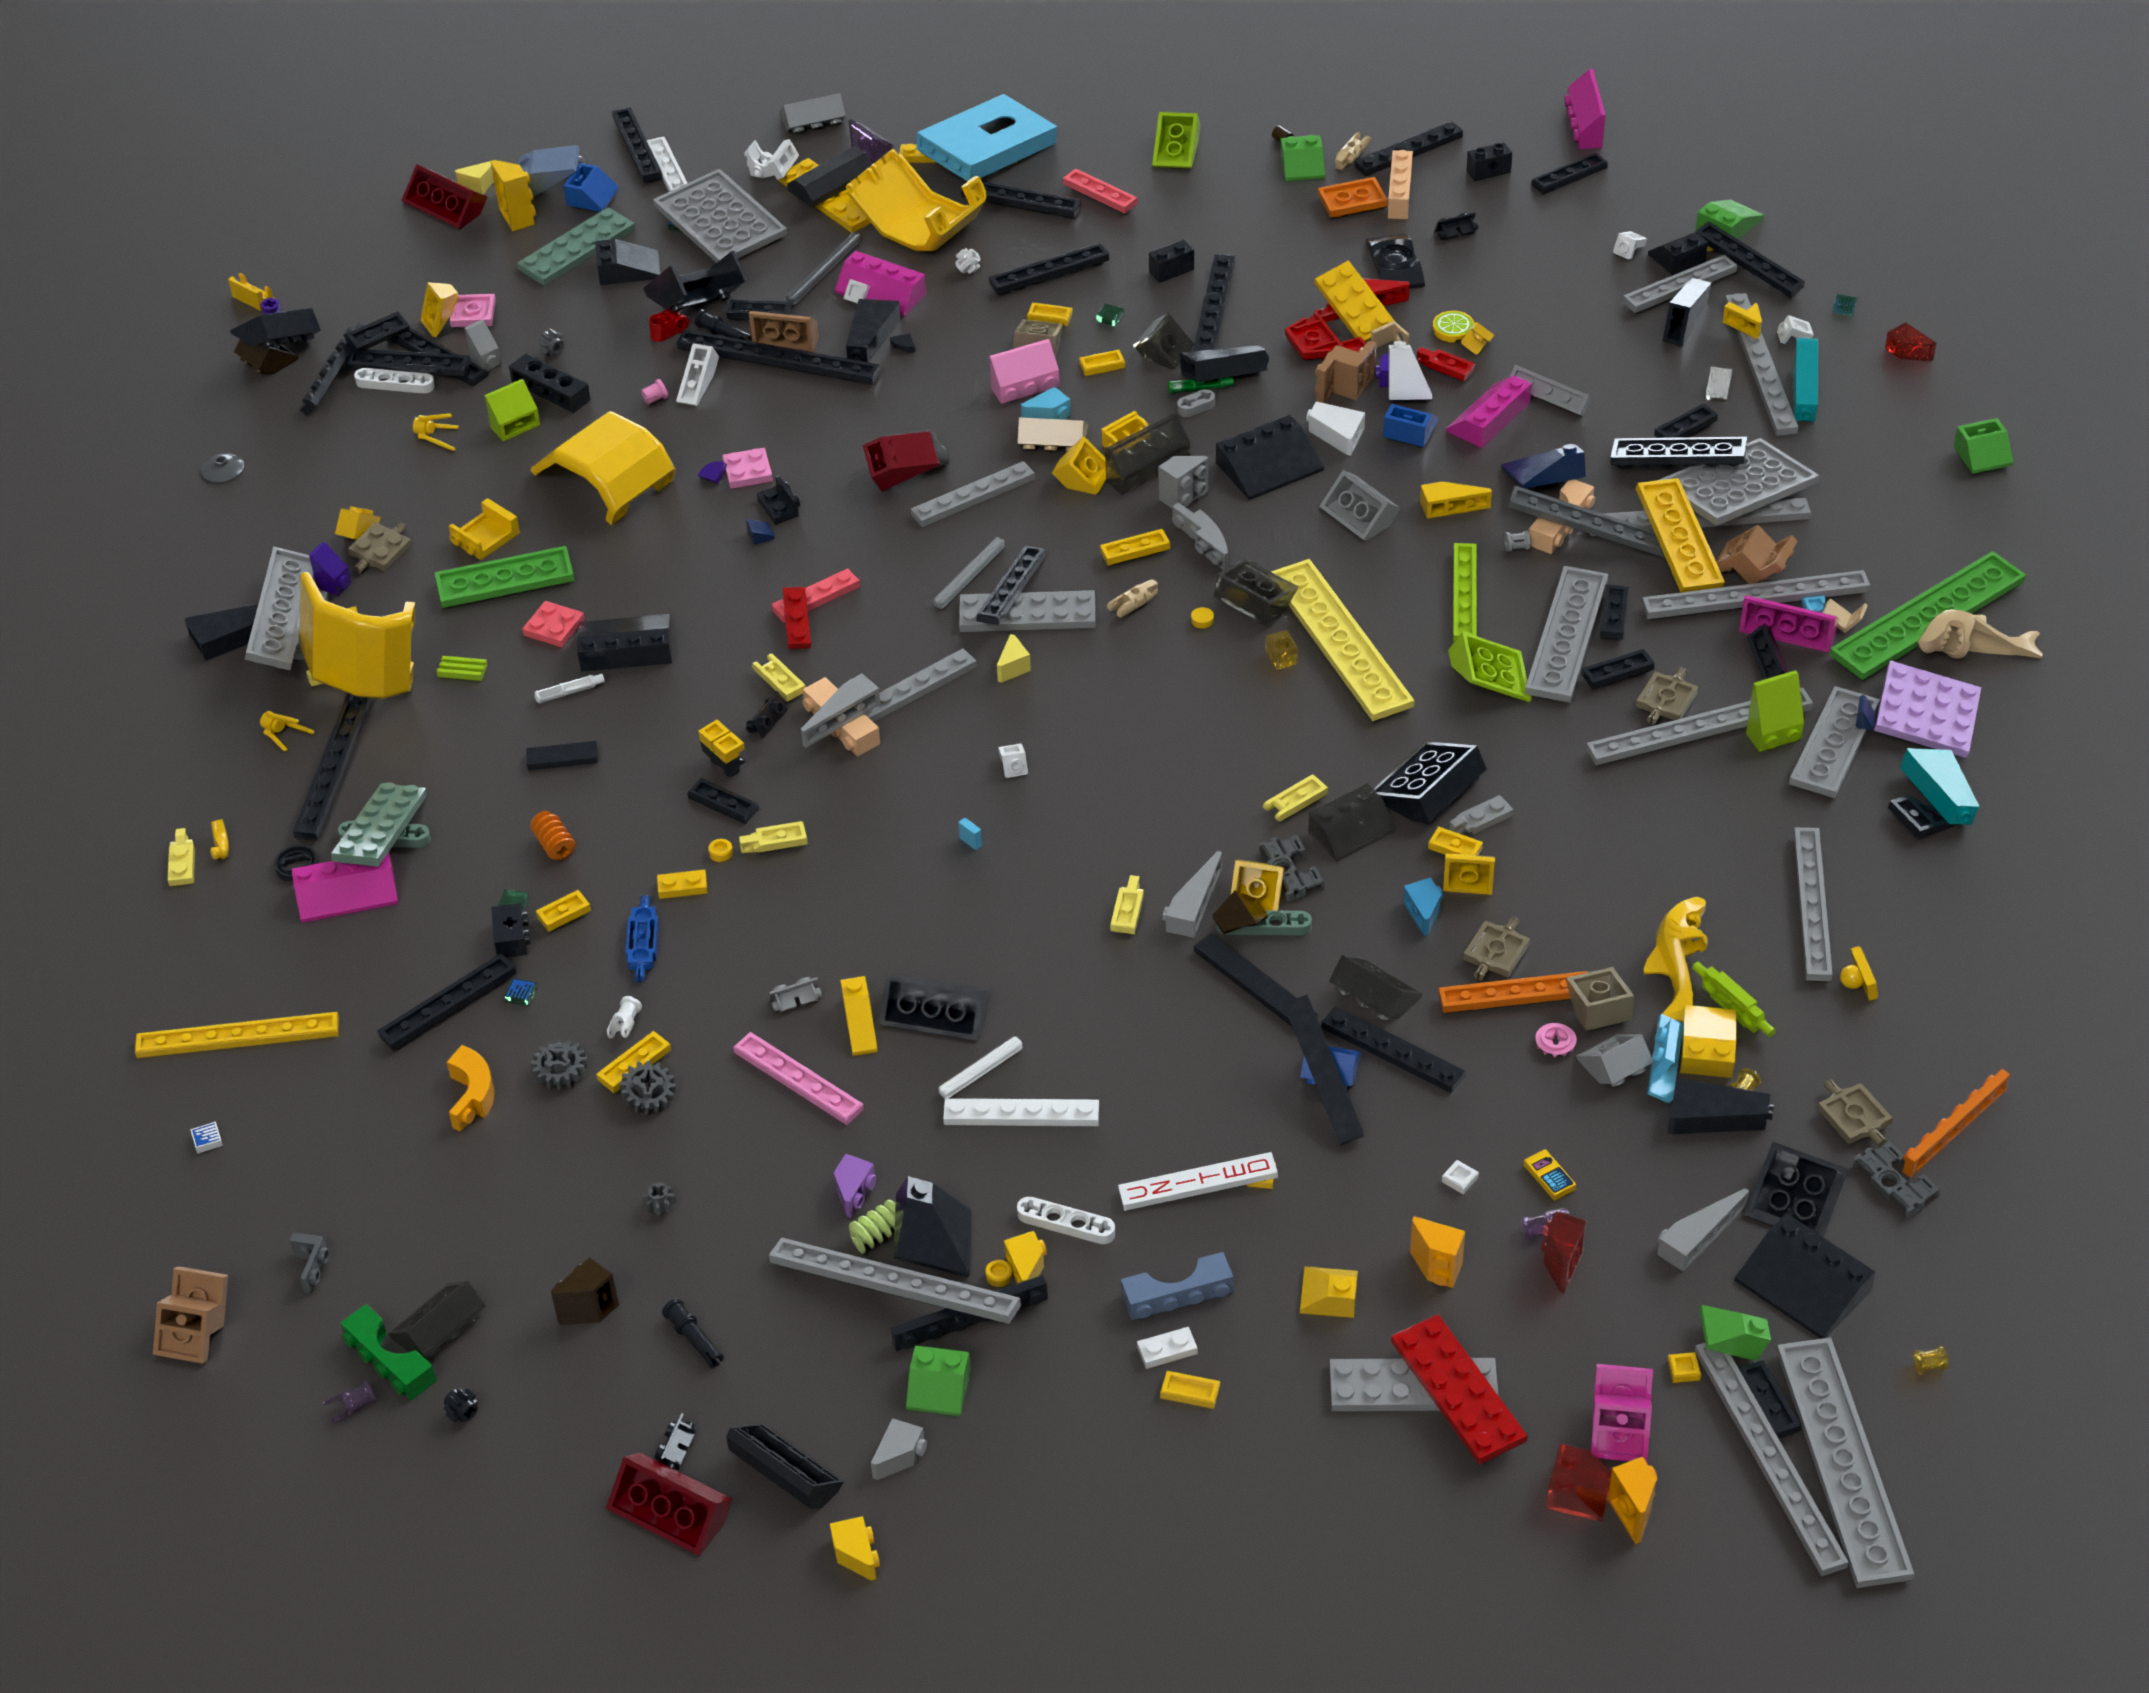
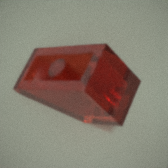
(1910, 344)

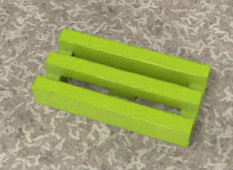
(462, 668)

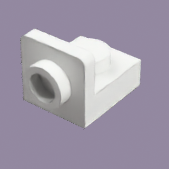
(1627, 244)
(1794, 327)
(1013, 760)

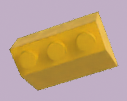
(513, 194)

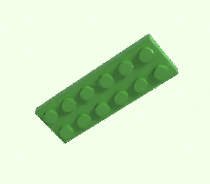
(504, 576)

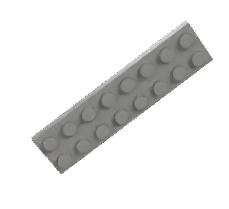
(278, 611)
(1566, 634)

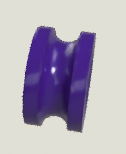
(270, 306)

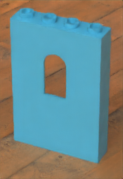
(974, 152)

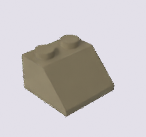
(1600, 998)

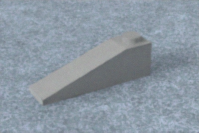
(844, 706)
(1191, 901)
(1694, 1233)

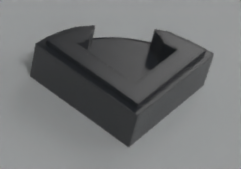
(903, 342)

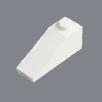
(698, 374)

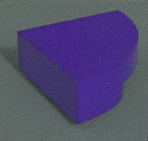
(713, 471)

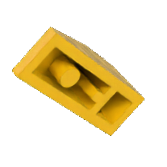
(1452, 498)
(859, 1015)

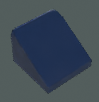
(759, 531)
(1865, 714)

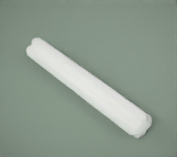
(980, 1067)

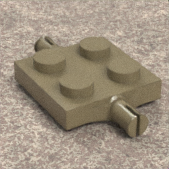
(379, 547)
(1667, 696)
(1496, 948)
(1854, 1113)

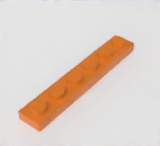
(1505, 992)
(1951, 1127)

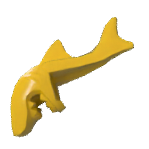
(1671, 949)

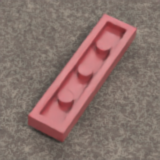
(1100, 190)
(823, 591)

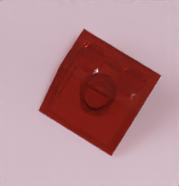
(1563, 1247)
(1578, 1483)

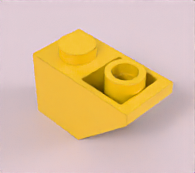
(355, 522)
(852, 1546)

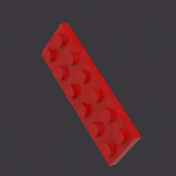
(1459, 1389)

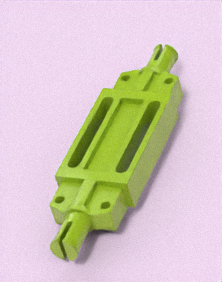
(1732, 996)

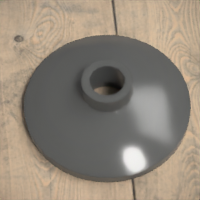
(222, 468)

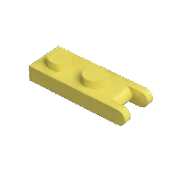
(780, 678)
(1296, 797)

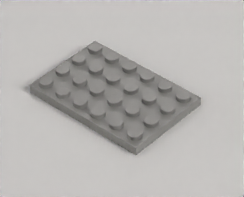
(720, 216)
(1731, 491)

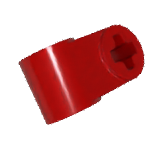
(665, 325)

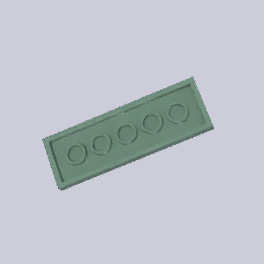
(574, 246)
(379, 824)

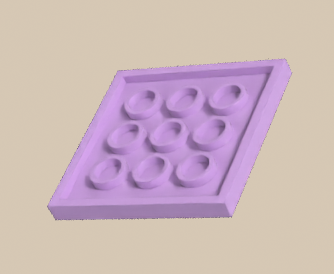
(1927, 709)

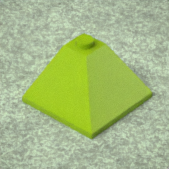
(1490, 665)

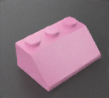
(1024, 371)

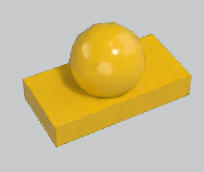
(1859, 974)

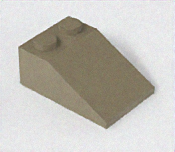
(1034, 331)

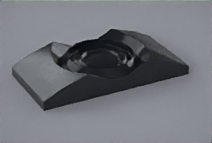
(1396, 259)

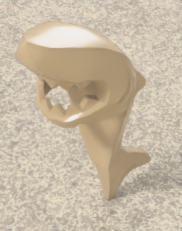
(1959, 632)

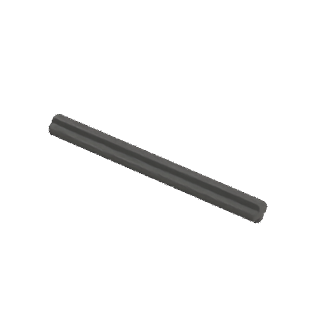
(823, 268)

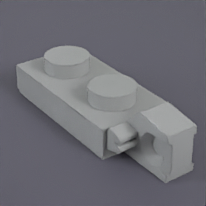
(1482, 816)

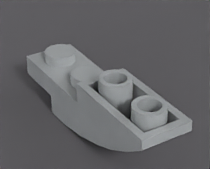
(1207, 535)

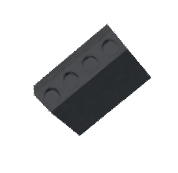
(1268, 457)
(624, 642)
(1431, 779)
(1806, 1276)

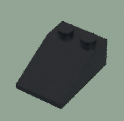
(625, 262)

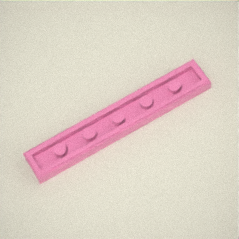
(798, 1078)

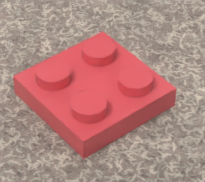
(553, 624)

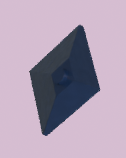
(1548, 467)

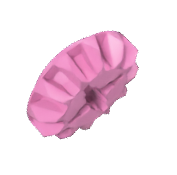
(1565, 1036)

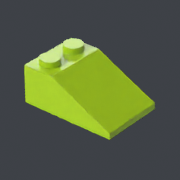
(1176, 140)
(1775, 712)

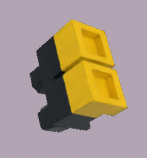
(722, 747)

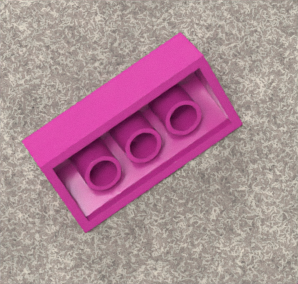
(1586, 111)
(885, 280)
(1492, 411)
(1789, 623)
(343, 888)

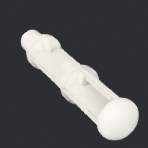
(568, 688)

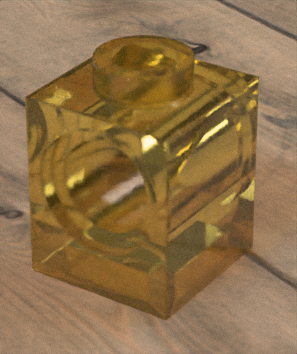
(1281, 649)

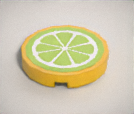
(1451, 325)

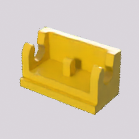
(248, 293)
(1122, 428)

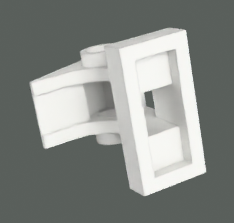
(765, 165)

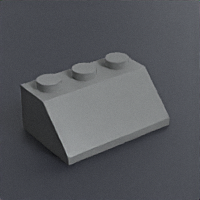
(813, 113)
(1359, 506)

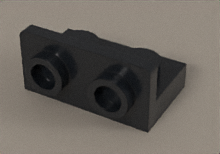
(779, 502)

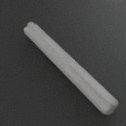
(968, 573)

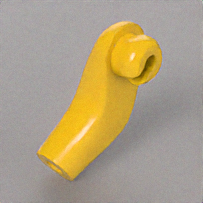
(220, 840)

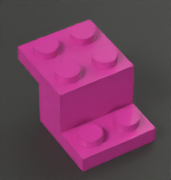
(1621, 1412)

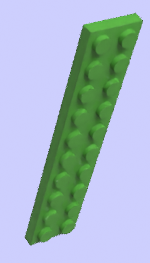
(1902, 628)

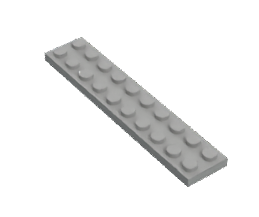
(1844, 1463)

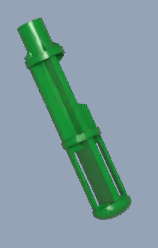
(1195, 386)

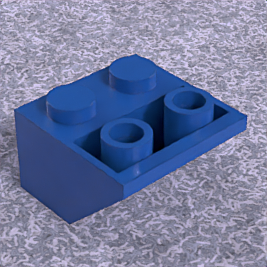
(589, 188)
(1408, 425)

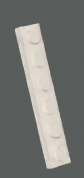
(1021, 1112)

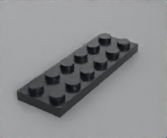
(1679, 451)

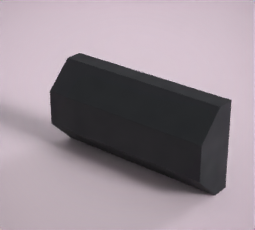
(829, 177)
(783, 1464)

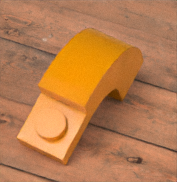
(471, 1070)

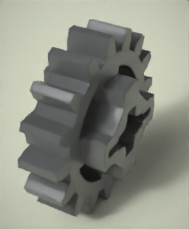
(559, 1064)
(660, 1087)

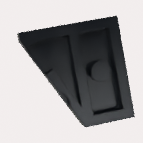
(1917, 816)

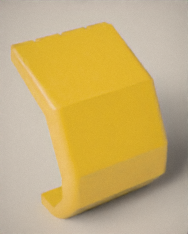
(907, 209)
(616, 459)
(355, 650)

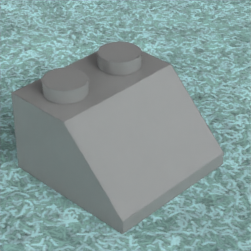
(1616, 1058)

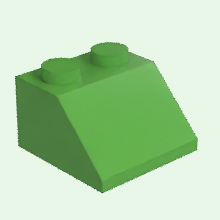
(1302, 158)
(938, 1380)

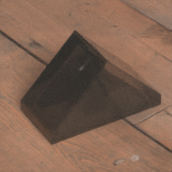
(1719, 384)

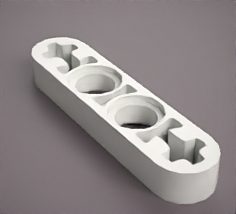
(417, 382)
(1063, 1224)

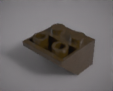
(585, 1294)

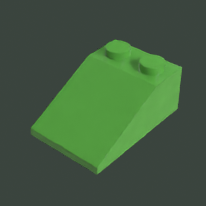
(1729, 216)

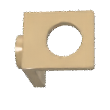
(1389, 333)
(1846, 619)

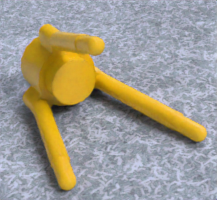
(424, 426)
(275, 723)

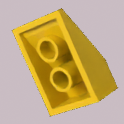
(1708, 1041)

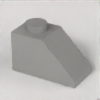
(482, 346)
(898, 1449)

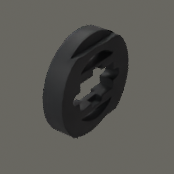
(291, 854)

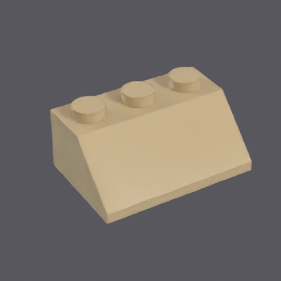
(1050, 433)

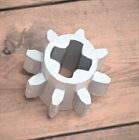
(967, 261)

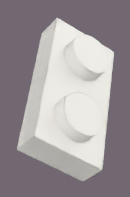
(1167, 1347)

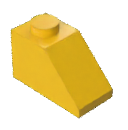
(1025, 1256)

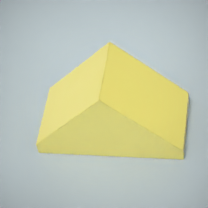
(476, 177)
(1013, 660)

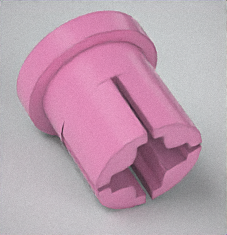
(654, 392)

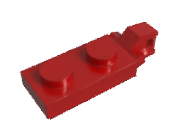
(1445, 363)

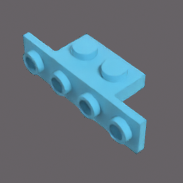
(1665, 1059)

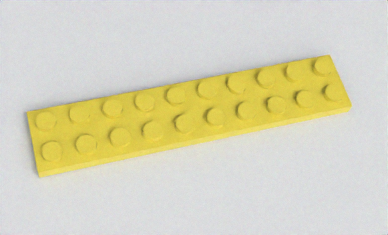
(1344, 643)

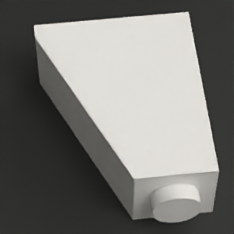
(1405, 374)
(1336, 425)

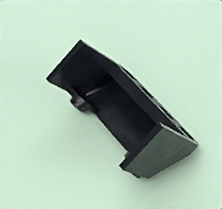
(680, 291)

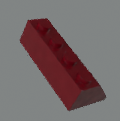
(443, 197)
(668, 1503)

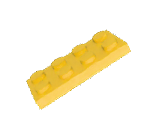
(1353, 300)

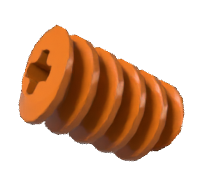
(552, 835)

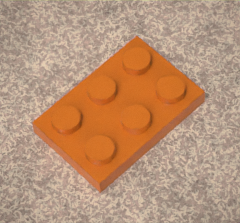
(1352, 197)

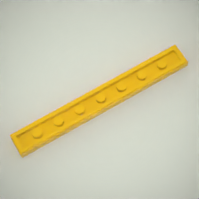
(237, 1034)

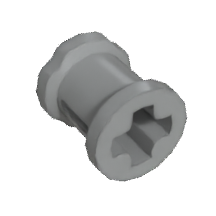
(1511, 545)

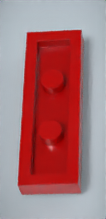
(796, 617)

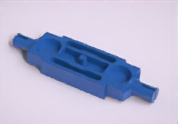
(641, 956)

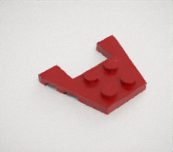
(1315, 339)

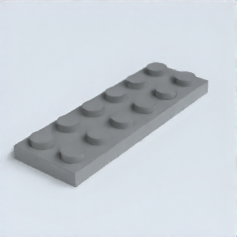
(1033, 611)
(1831, 744)
(1386, 1385)

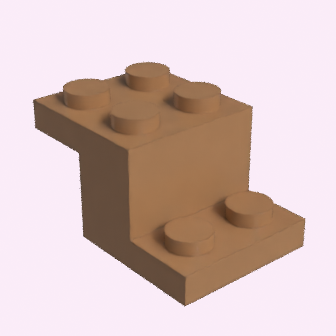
(1345, 372)
(1755, 555)
(190, 1314)

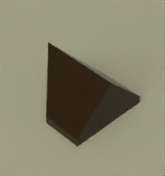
(1238, 912)

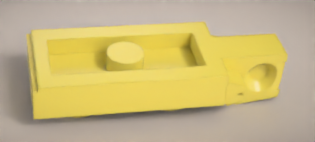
(774, 838)
(181, 860)
(1127, 907)

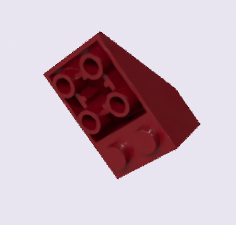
(900, 457)

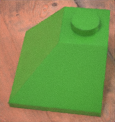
(1734, 1332)

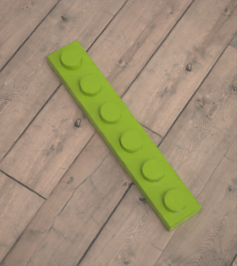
(1464, 590)

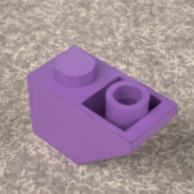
(853, 1181)

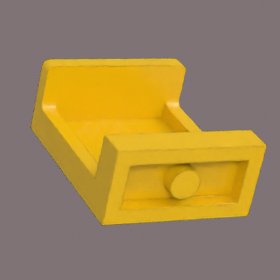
(485, 531)

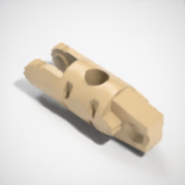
(1351, 151)
(1133, 598)

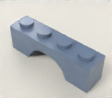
(1147, 1296)

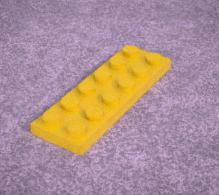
(838, 208)
(1680, 535)

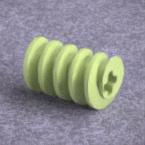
(873, 1226)

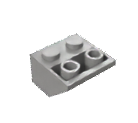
(1183, 479)

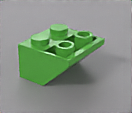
(1983, 445)

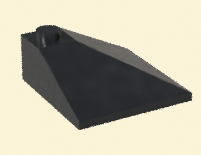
(1796, 1186)
(932, 1228)

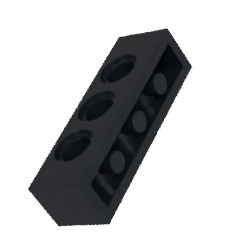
(550, 383)

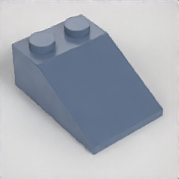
(549, 166)

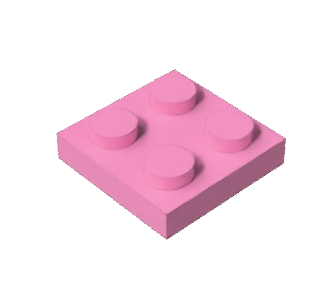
(472, 309)
(747, 468)

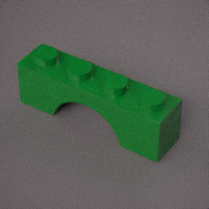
(407, 1372)

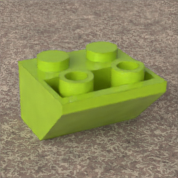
(511, 410)

